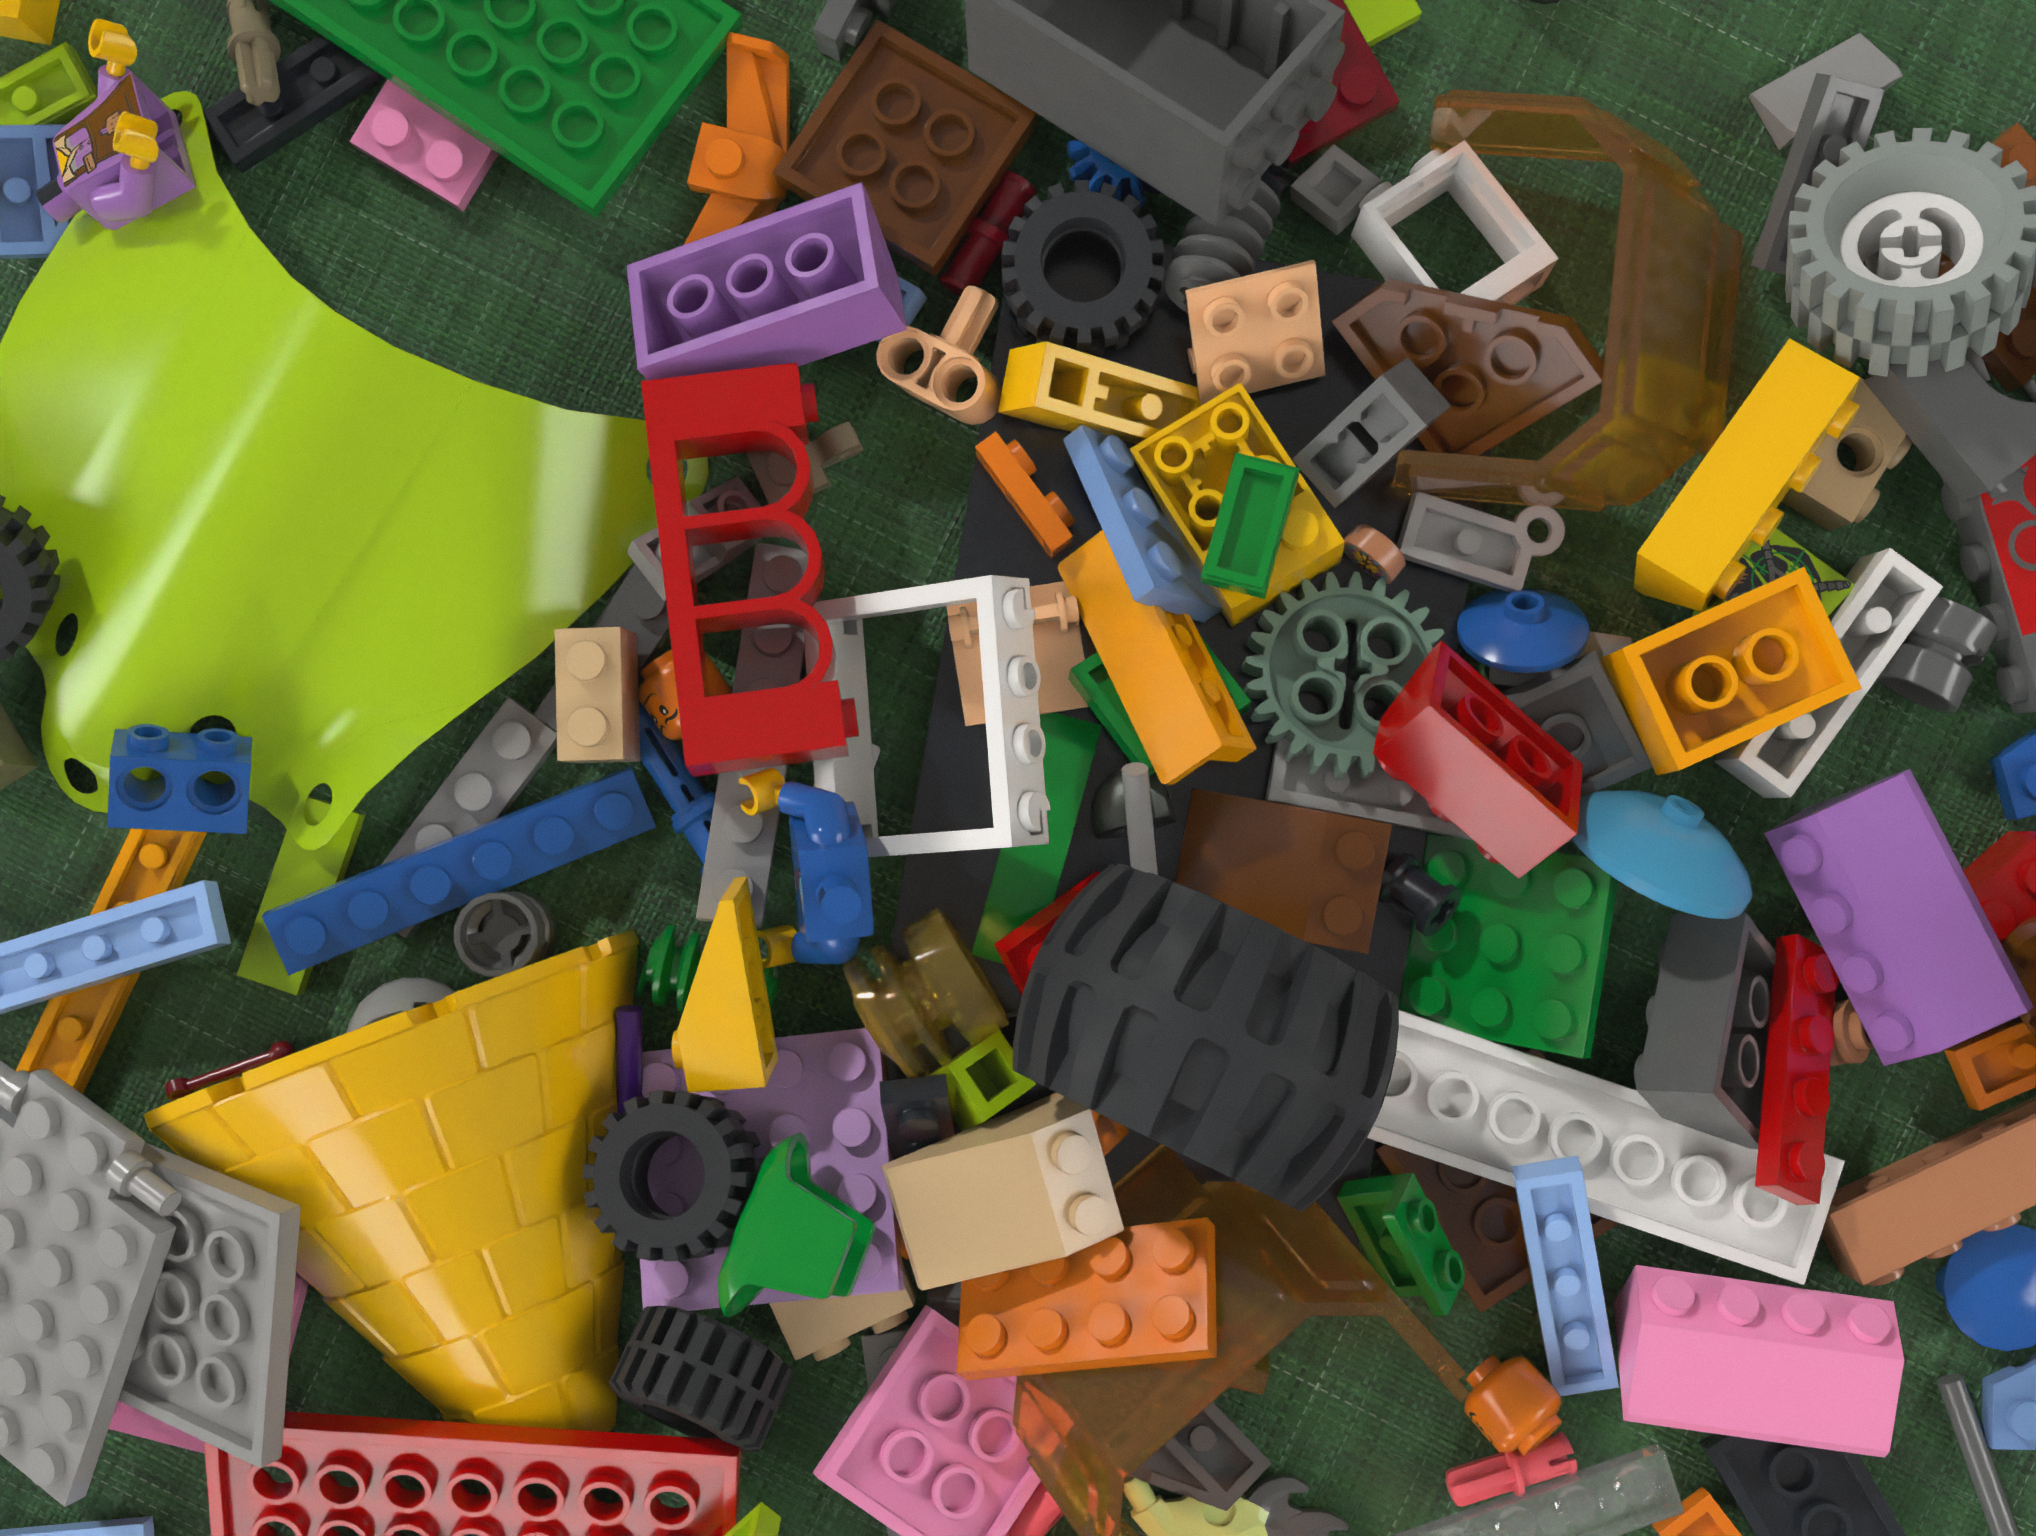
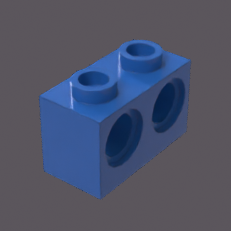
(179, 797)

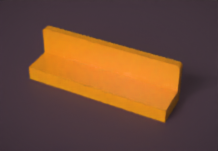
(1156, 668)

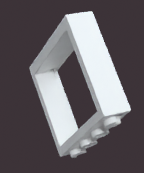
(1010, 704)

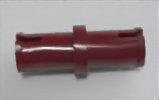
(988, 234)

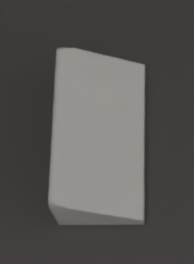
(1784, 99)

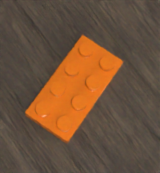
(1106, 1306)

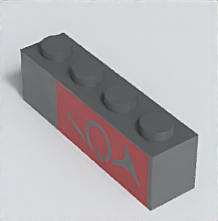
(2001, 563)

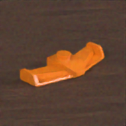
(739, 160)

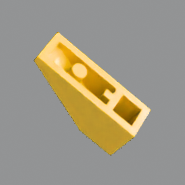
(1076, 389)
(727, 1018)

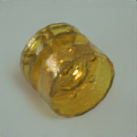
(924, 995)

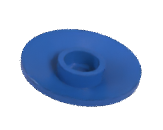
(1523, 630)

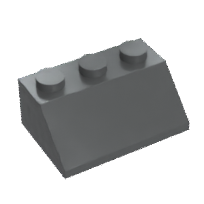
(1709, 1027)

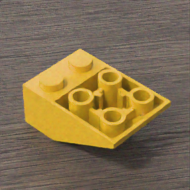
(1188, 477)

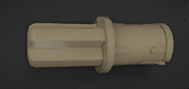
(254, 50)

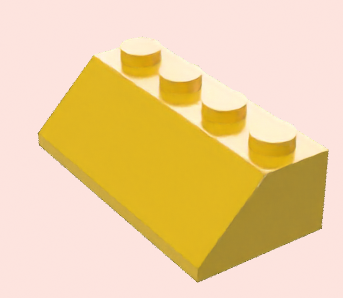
(1745, 478)

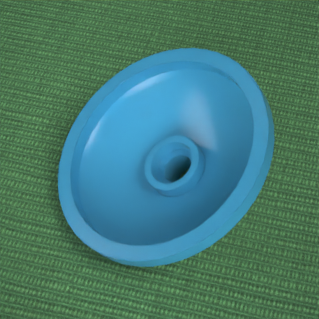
(1664, 851)

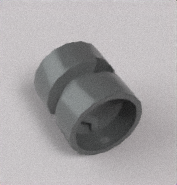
(1935, 657)
(504, 932)

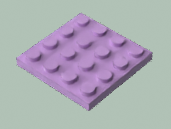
(832, 1096)

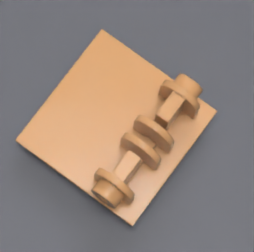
(1256, 331)
(1055, 644)

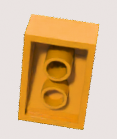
(1731, 672)

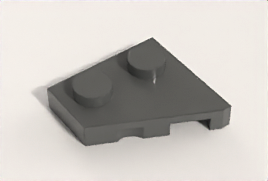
(1206, 1461)

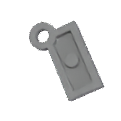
(1475, 542)

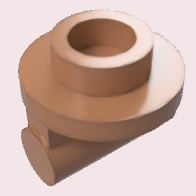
(1850, 1036)

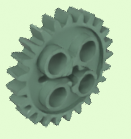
(1291, 667)

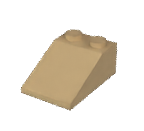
(1004, 1194)

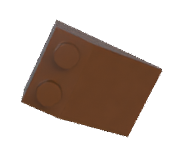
(1287, 865)

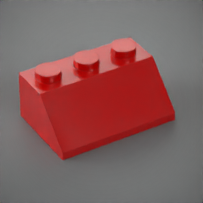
(1481, 762)

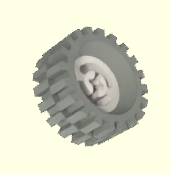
(1911, 207)

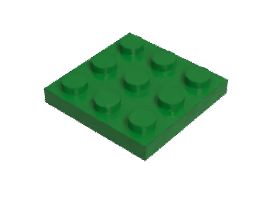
(1517, 954)

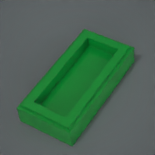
(1250, 525)

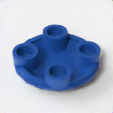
(1993, 1287)

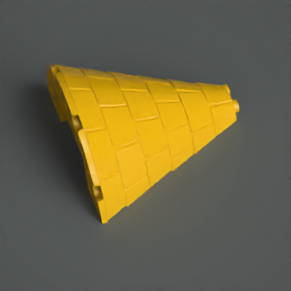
(451, 1184)

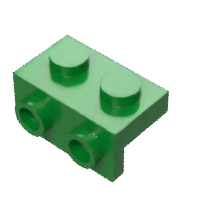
(1404, 1238)

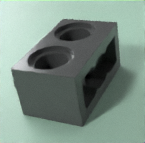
(1371, 432)

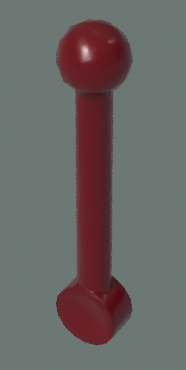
(182, 1087)

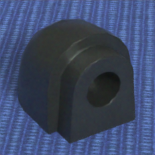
(1109, 806)

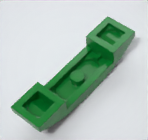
(1030, 875)

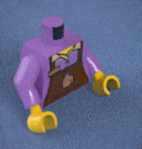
(122, 149)

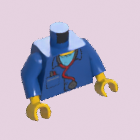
(827, 869)

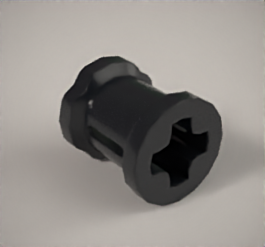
(1418, 894)

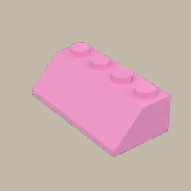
(1758, 1360)

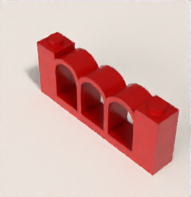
(724, 416)

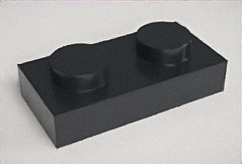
(916, 1112)

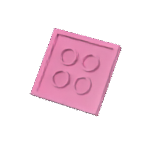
(930, 1445)

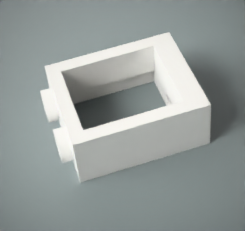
(1483, 200)

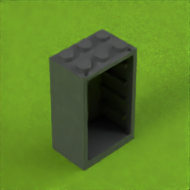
(1168, 88)

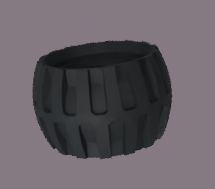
(1208, 1033)

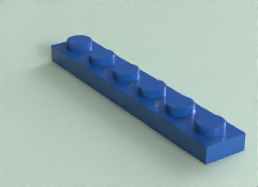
(458, 870)

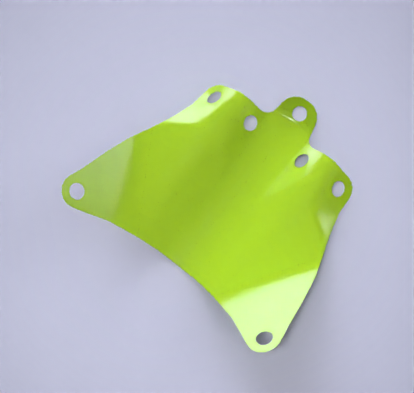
(284, 508)

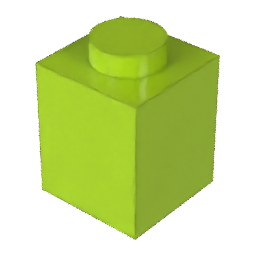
(983, 1081)

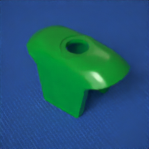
(793, 1235)

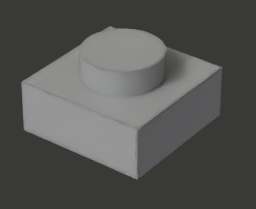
(1333, 189)

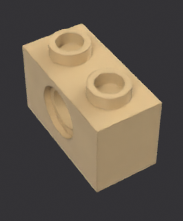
(1844, 496)

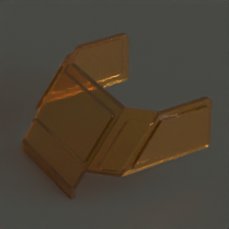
(1665, 322)
(1270, 1276)

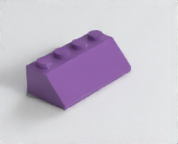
(768, 291)
(1898, 919)

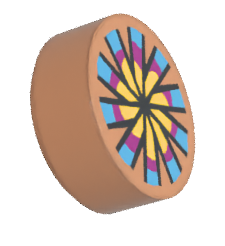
(1374, 553)

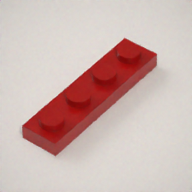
(1797, 1072)

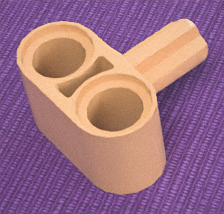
(947, 360)

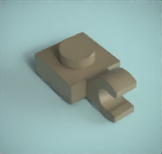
(778, 474)

